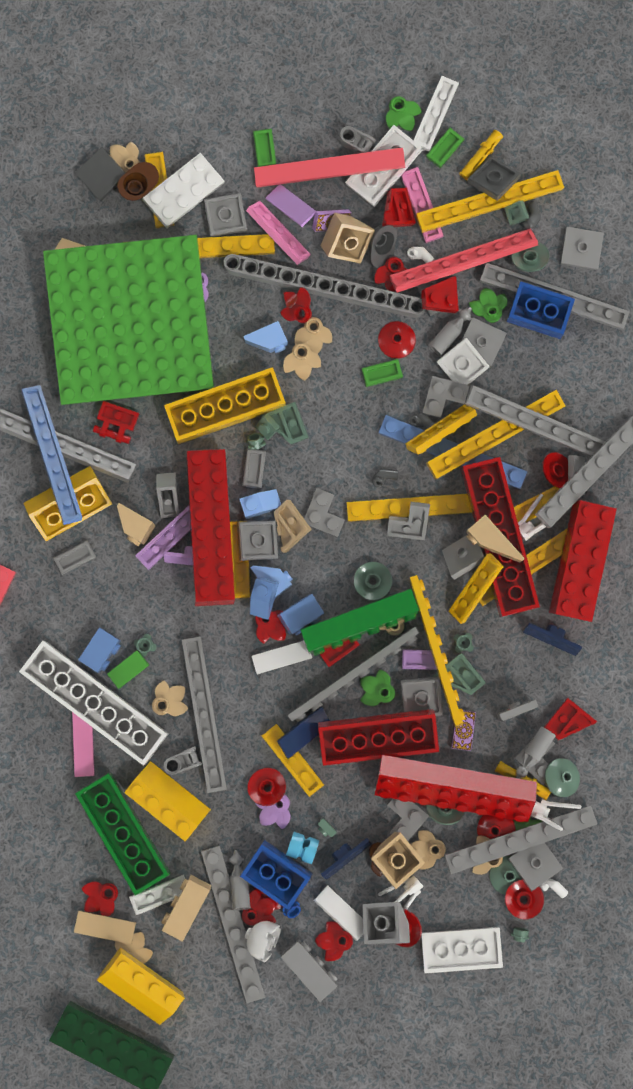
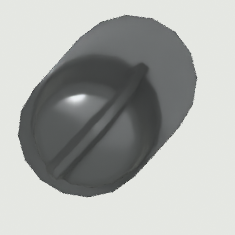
(382, 245)

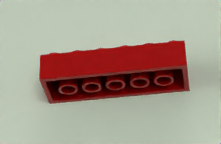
(582, 560)
(377, 736)

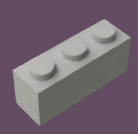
(310, 969)

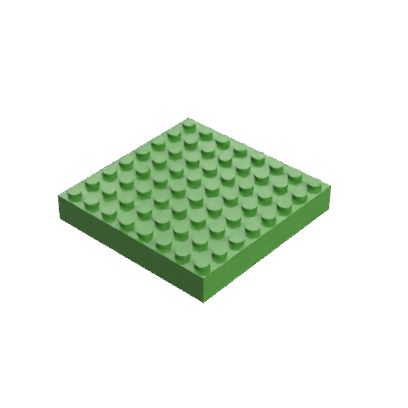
(128, 319)

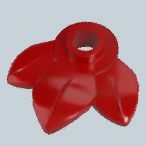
(383, 273)
(295, 304)
(272, 628)
(98, 899)
(260, 907)
(331, 941)

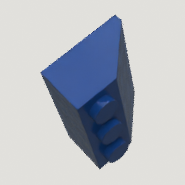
(540, 310)
(276, 875)

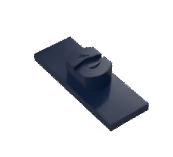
(553, 637)
(302, 733)
(344, 856)

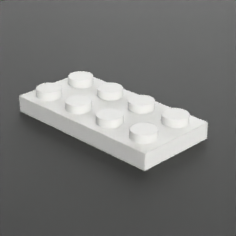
(376, 184)
(183, 190)
(461, 950)

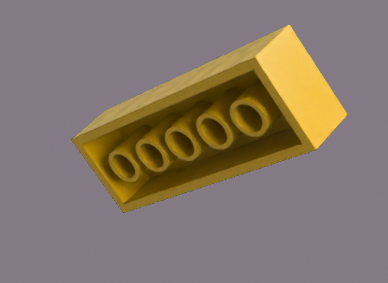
(225, 405)

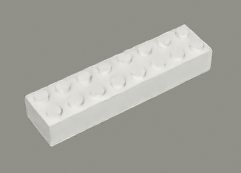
(94, 702)

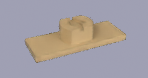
(104, 927)

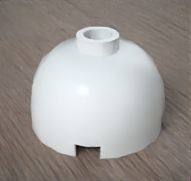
(262, 939)

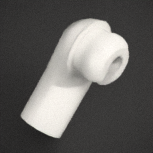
(420, 253)
(556, 886)

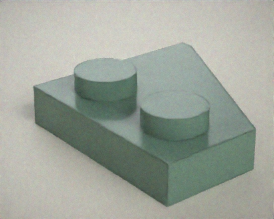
(290, 423)
(464, 675)

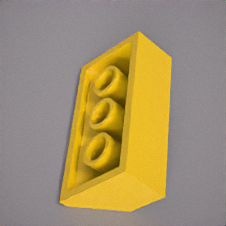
(89, 495)
(167, 801)
(141, 987)

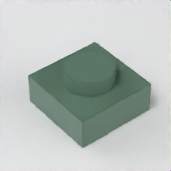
(516, 213)
(267, 426)
(326, 829)

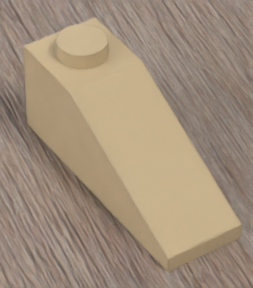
(489, 537)

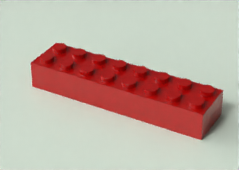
(491, 497)
(210, 527)
(455, 788)

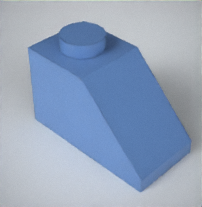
(263, 597)

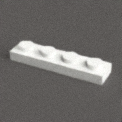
(435, 113)

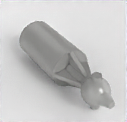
(449, 332)
(535, 751)
(239, 886)

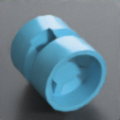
(302, 847)

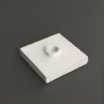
(463, 363)

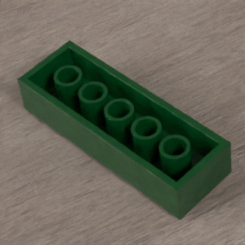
(111, 1047)

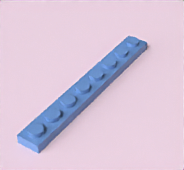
(405, 432)
(51, 455)

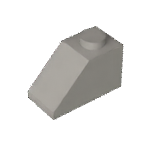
(167, 495)

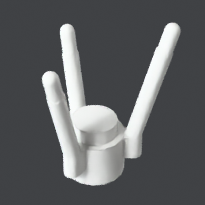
(528, 529)
(541, 811)
(412, 888)

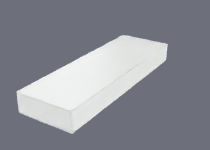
(281, 657)
(156, 895)
(340, 912)

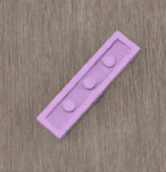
(165, 540)

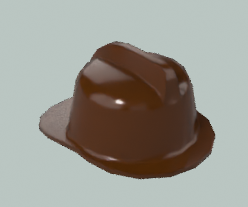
(138, 181)

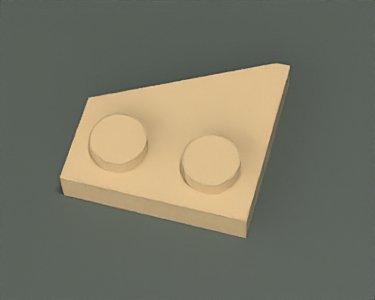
(290, 525)

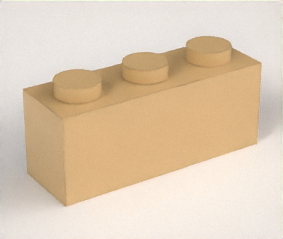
(185, 907)

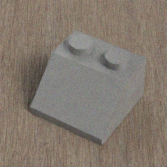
(385, 924)

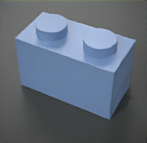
(301, 614)
(100, 650)

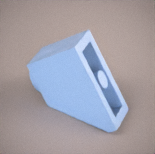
(268, 338)
(260, 503)
(274, 574)

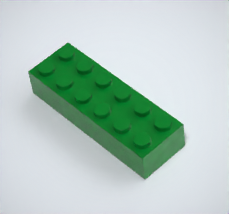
(359, 622)
(123, 833)

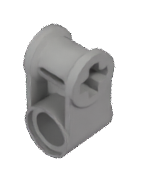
(357, 142)
(183, 761)

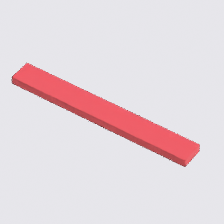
(329, 167)
(463, 260)

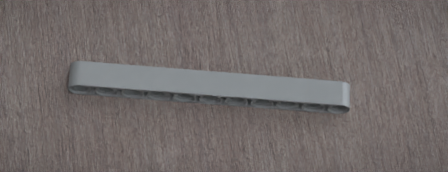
(317, 279)

